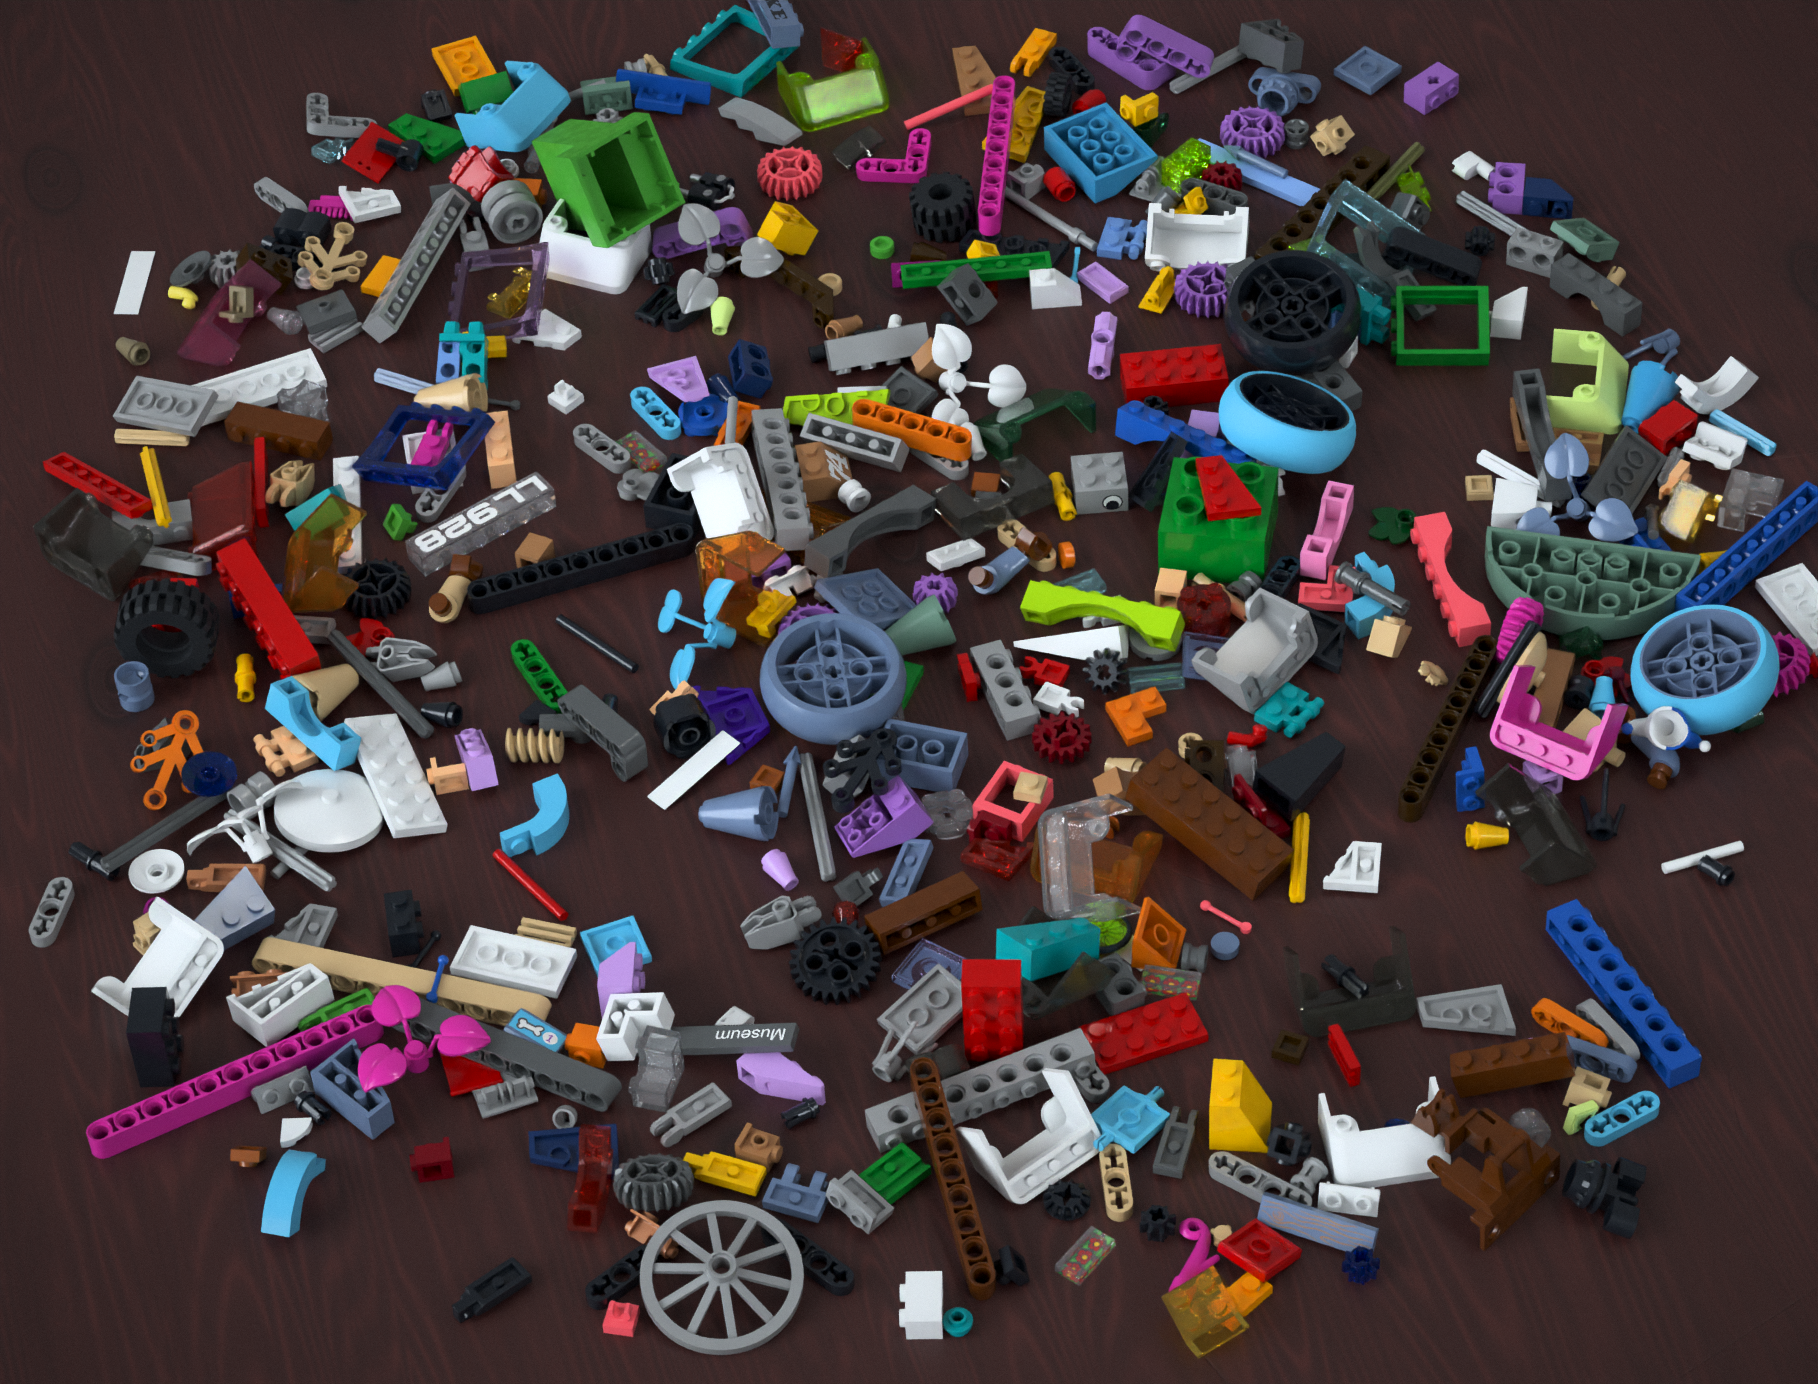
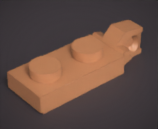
(218, 876)

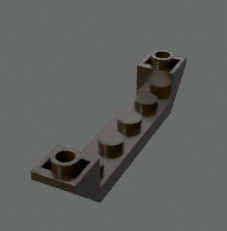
(798, 281)

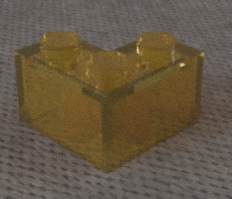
(1688, 509)

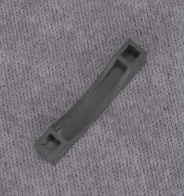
(1535, 419)
(903, 511)

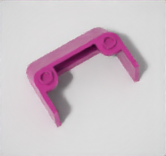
(1521, 733)

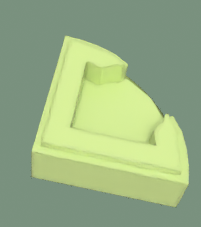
(1578, 1114)

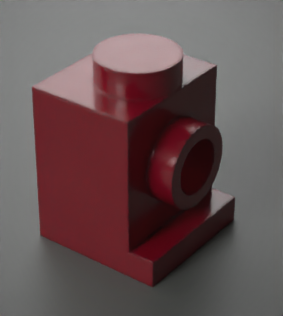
(433, 1161)

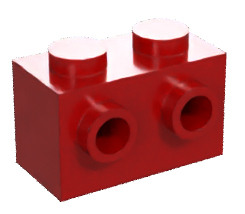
(1669, 427)

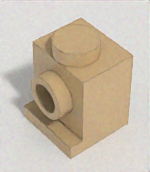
(145, 933)
(1587, 1087)

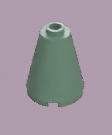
(922, 628)

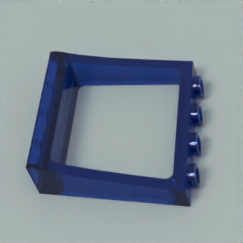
(374, 469)

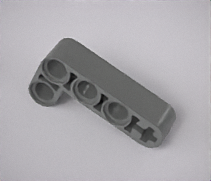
(607, 729)

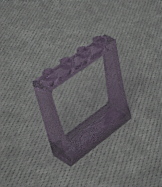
(533, 254)

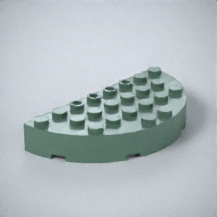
(1587, 582)

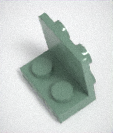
(609, 95)

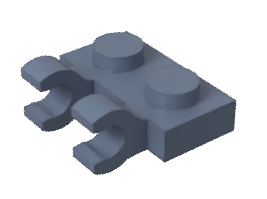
(797, 1200)

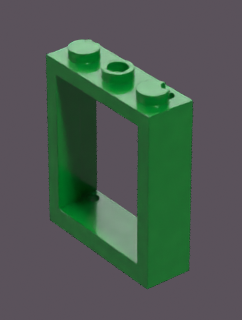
(1441, 296)

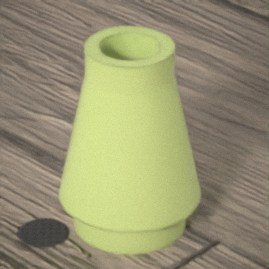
(721, 315)

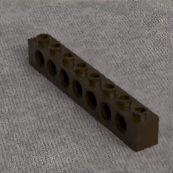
(1362, 170)

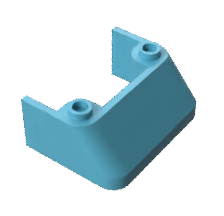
(522, 116)

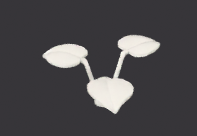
(951, 348)
(254, 843)

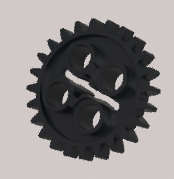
(847, 941)

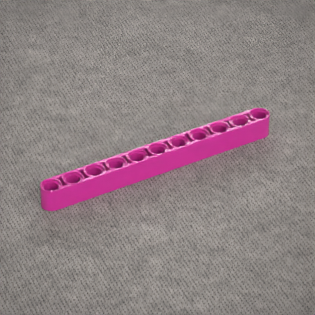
(229, 1083)

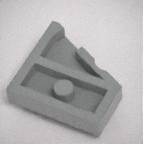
(310, 926)

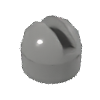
(559, 1116)

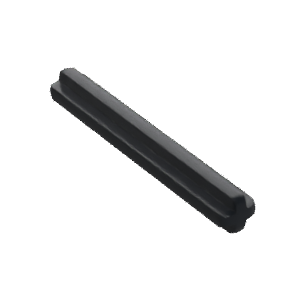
(1491, 693)

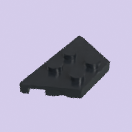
(1330, 640)

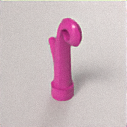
(1197, 1261)

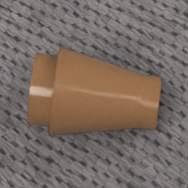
(843, 327)

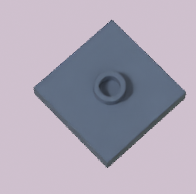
(1367, 70)

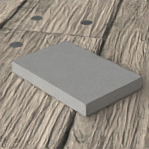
(932, 1002)

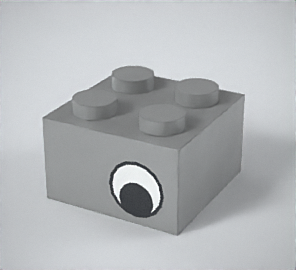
(1099, 483)

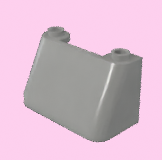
(1261, 652)

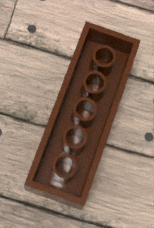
(1209, 823)

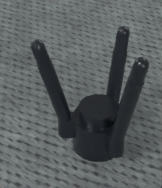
(1602, 825)

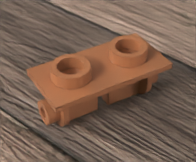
(247, 979)
(644, 1227)

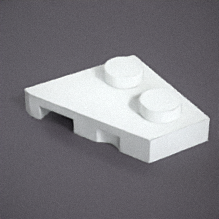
(369, 203)
(553, 332)
(1356, 869)

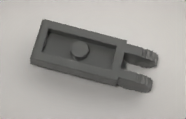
(1175, 1144)

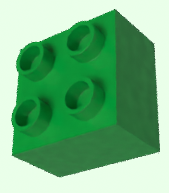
(1216, 547)

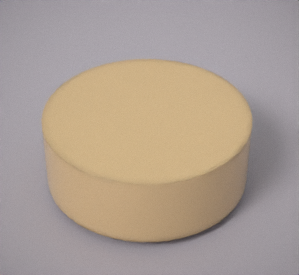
(833, 281)

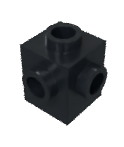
(1279, 1143)

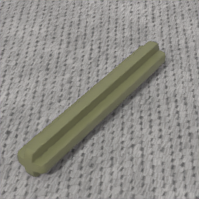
(1395, 170)

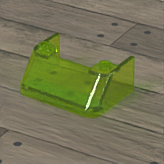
(836, 97)

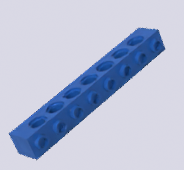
(1753, 551)
(1623, 993)

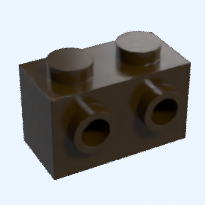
(273, 263)

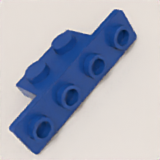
(664, 92)

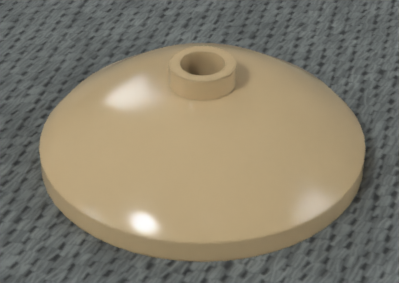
(1534, 655)

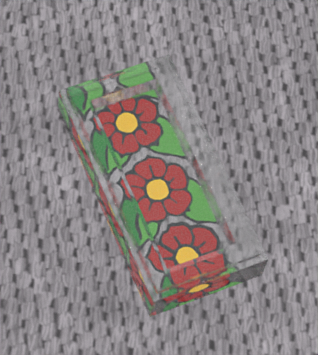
(642, 452)
(1171, 981)
(1085, 1255)

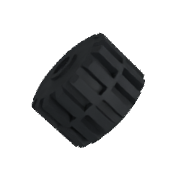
(942, 206)

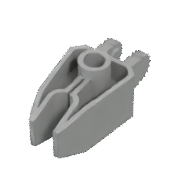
(401, 658)
(779, 922)

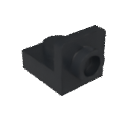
(436, 105)

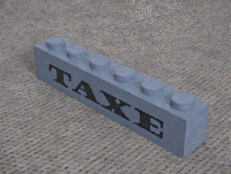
(778, 22)

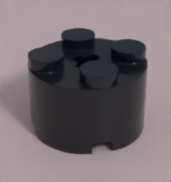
(683, 725)

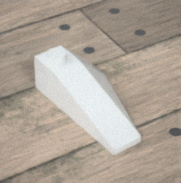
(1081, 644)

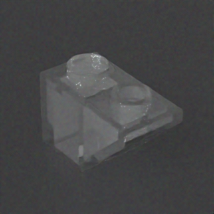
(1240, 760)

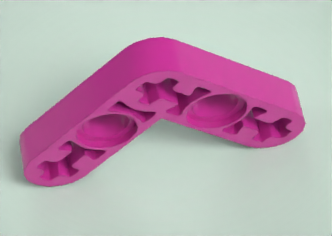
(868, 168)

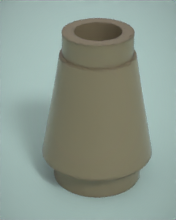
(134, 351)

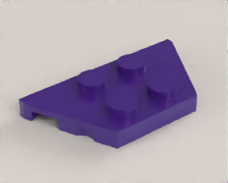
(737, 714)

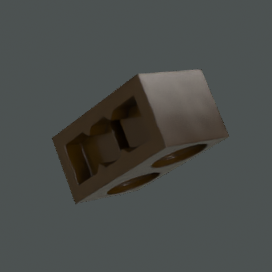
(1212, 769)

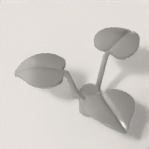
(697, 290)

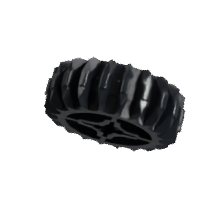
(381, 588)

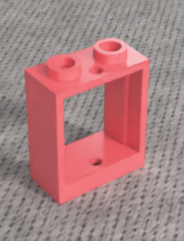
(1022, 822)

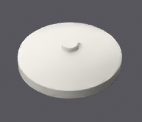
(330, 812)

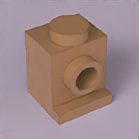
(758, 1147)

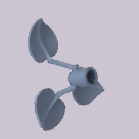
(1612, 517)

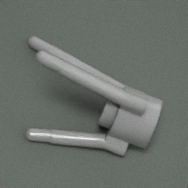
(888, 1065)

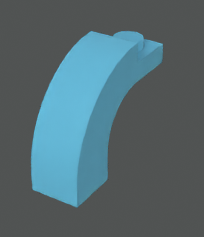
(1363, 611)
(548, 824)
(288, 1190)

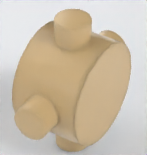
(1220, 1233)

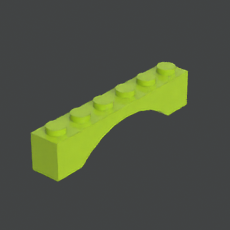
(1052, 604)

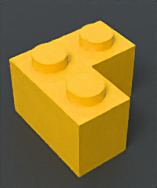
(787, 229)

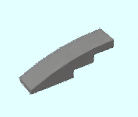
(763, 122)

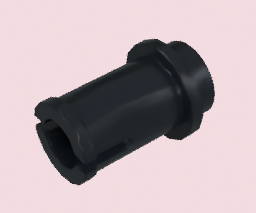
(1716, 870)
(307, 1103)
(800, 1112)

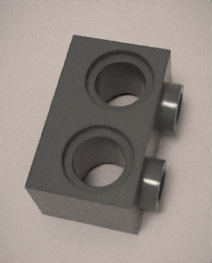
(1124, 990)

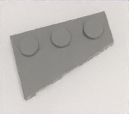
(1468, 1010)

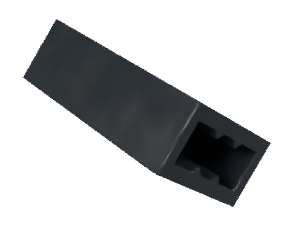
(1299, 775)

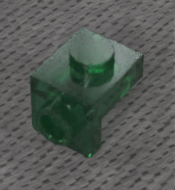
(1582, 643)

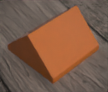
(1156, 938)

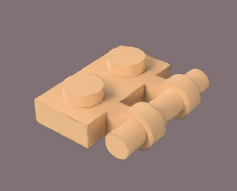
(293, 751)

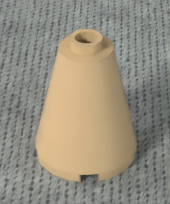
(460, 392)
(328, 687)

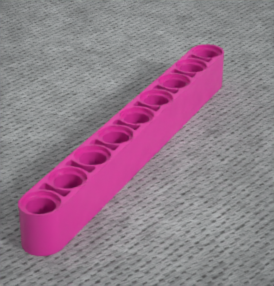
(996, 156)

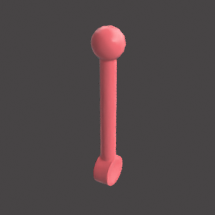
(1245, 927)

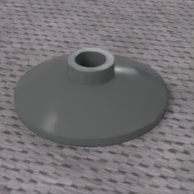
(191, 269)

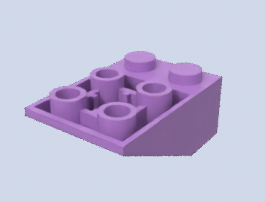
(884, 820)

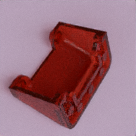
(224, 511)

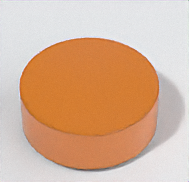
(1066, 554)

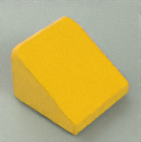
(982, 249)

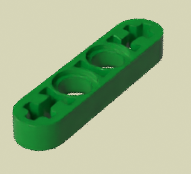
(536, 679)

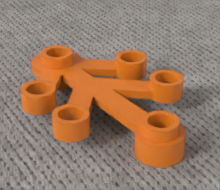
(172, 754)

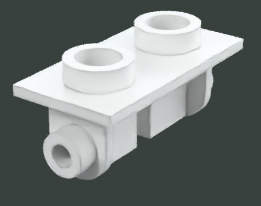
(796, 578)
(1348, 1199)

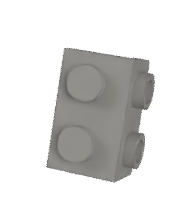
(858, 1201)

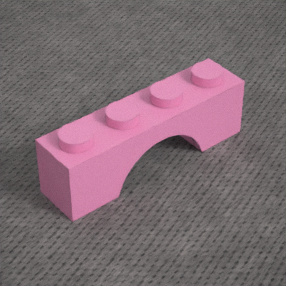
(1333, 517)

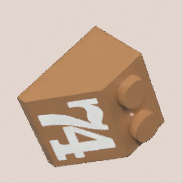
(822, 470)

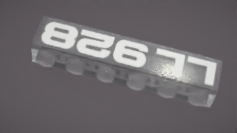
(481, 523)

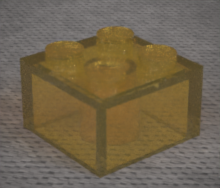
(1205, 1312)

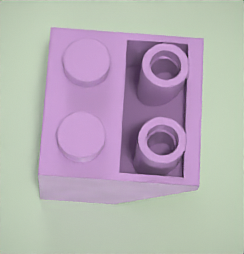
(620, 974)

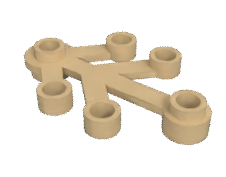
(323, 277)

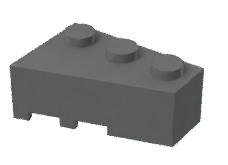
(1271, 44)

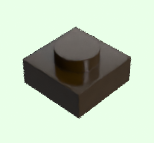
(1290, 1047)

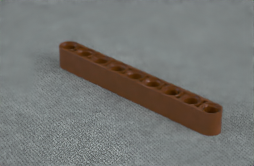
(952, 1189)

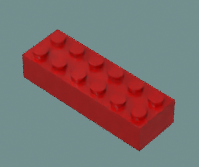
(265, 611)

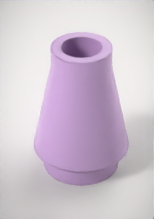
(779, 868)

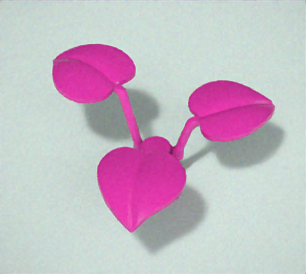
(396, 1004)

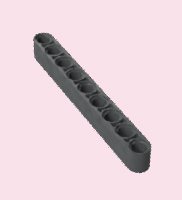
(520, 1057)

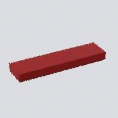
(261, 481)

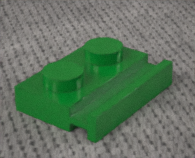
(896, 1173)

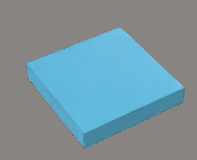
(609, 938)

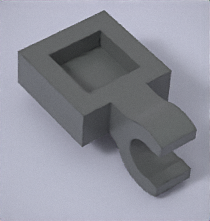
(856, 886)

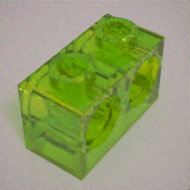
(1185, 163)

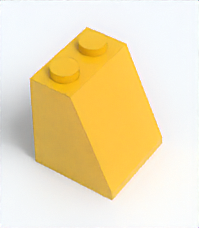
(1238, 1109)

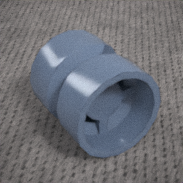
(134, 686)

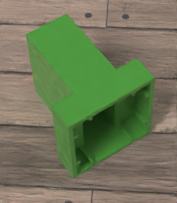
(609, 175)

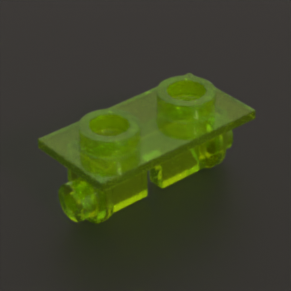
(1411, 184)

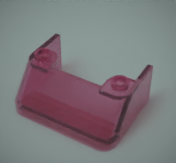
(213, 337)

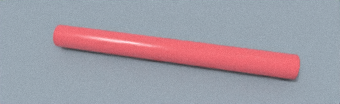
(948, 107)

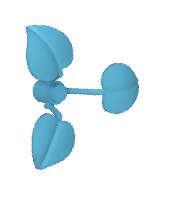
(715, 633)

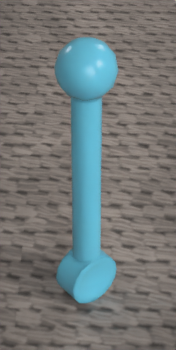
(1075, 265)

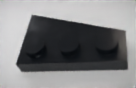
(1157, 473)

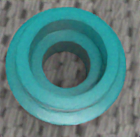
(957, 1328)

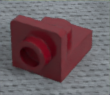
(989, 827)

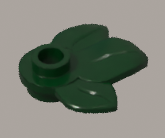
(1392, 524)

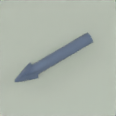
(1239, 153)
(792, 762)

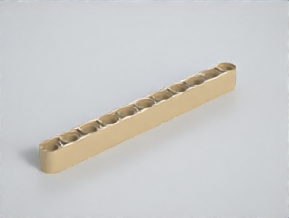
(353, 973)

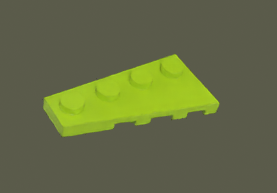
(832, 406)

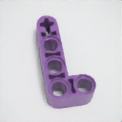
(1164, 44)
(1143, 71)
(733, 232)

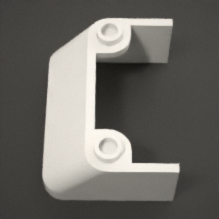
(597, 268)
(1379, 1154)
(1046, 1157)

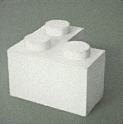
(627, 1020)

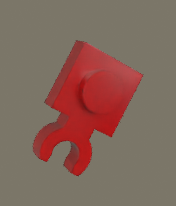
(1048, 671)
(969, 680)

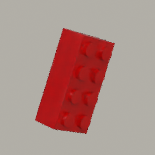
(1175, 375)
(992, 1008)

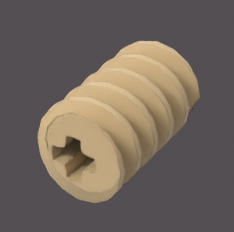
(534, 746)

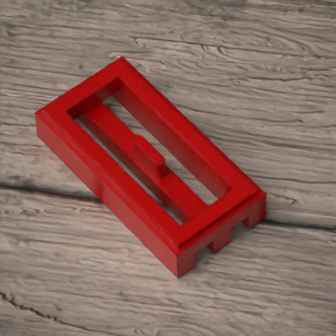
(1344, 1055)

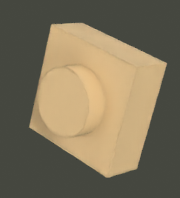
(1030, 787)

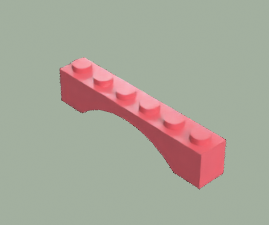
(1465, 615)

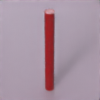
(530, 885)

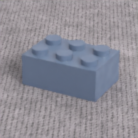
(928, 754)

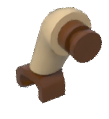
(447, 603)

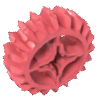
(789, 173)

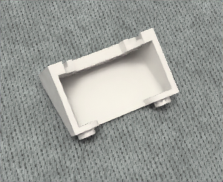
(1190, 238)
(723, 490)

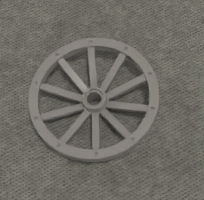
(721, 1282)

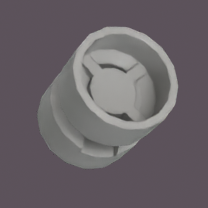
(246, 795)

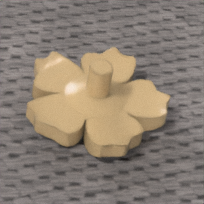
(1434, 673)

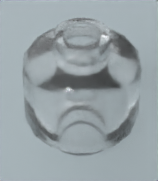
(1533, 1123)

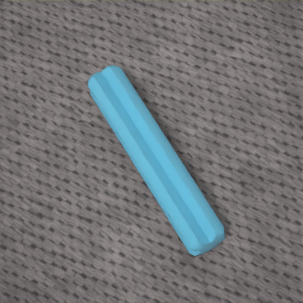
(1732, 425)

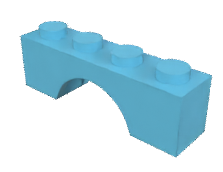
(292, 708)

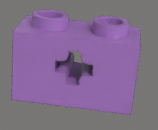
(1431, 88)

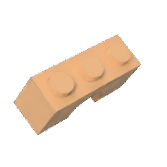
(500, 451)

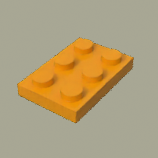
(462, 62)

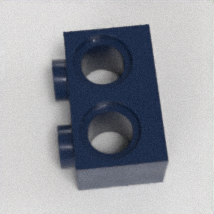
(750, 368)

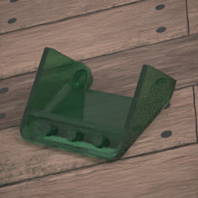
(1003, 427)

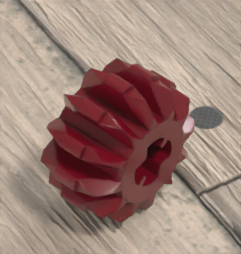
(1223, 175)

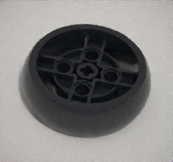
(1292, 312)

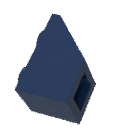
(1546, 199)

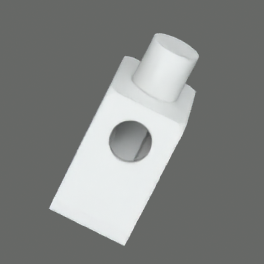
(1513, 501)

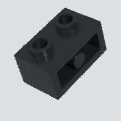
(402, 923)

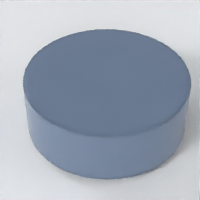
(1225, 945)

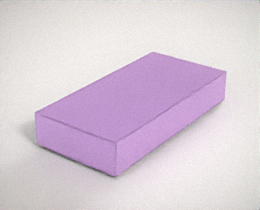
(1102, 282)

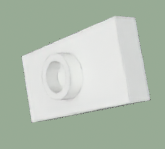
(955, 554)

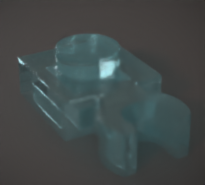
(330, 150)

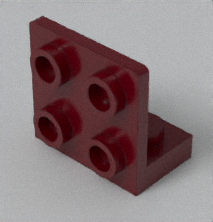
(1258, 808)

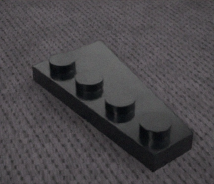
(1017, 245)

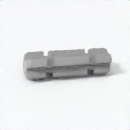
(1675, 456)

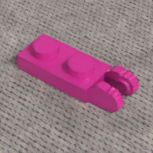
(433, 447)

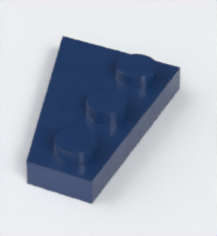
(561, 1148)

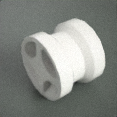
(854, 495)

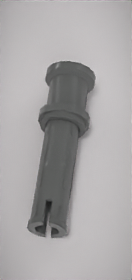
(1363, 584)

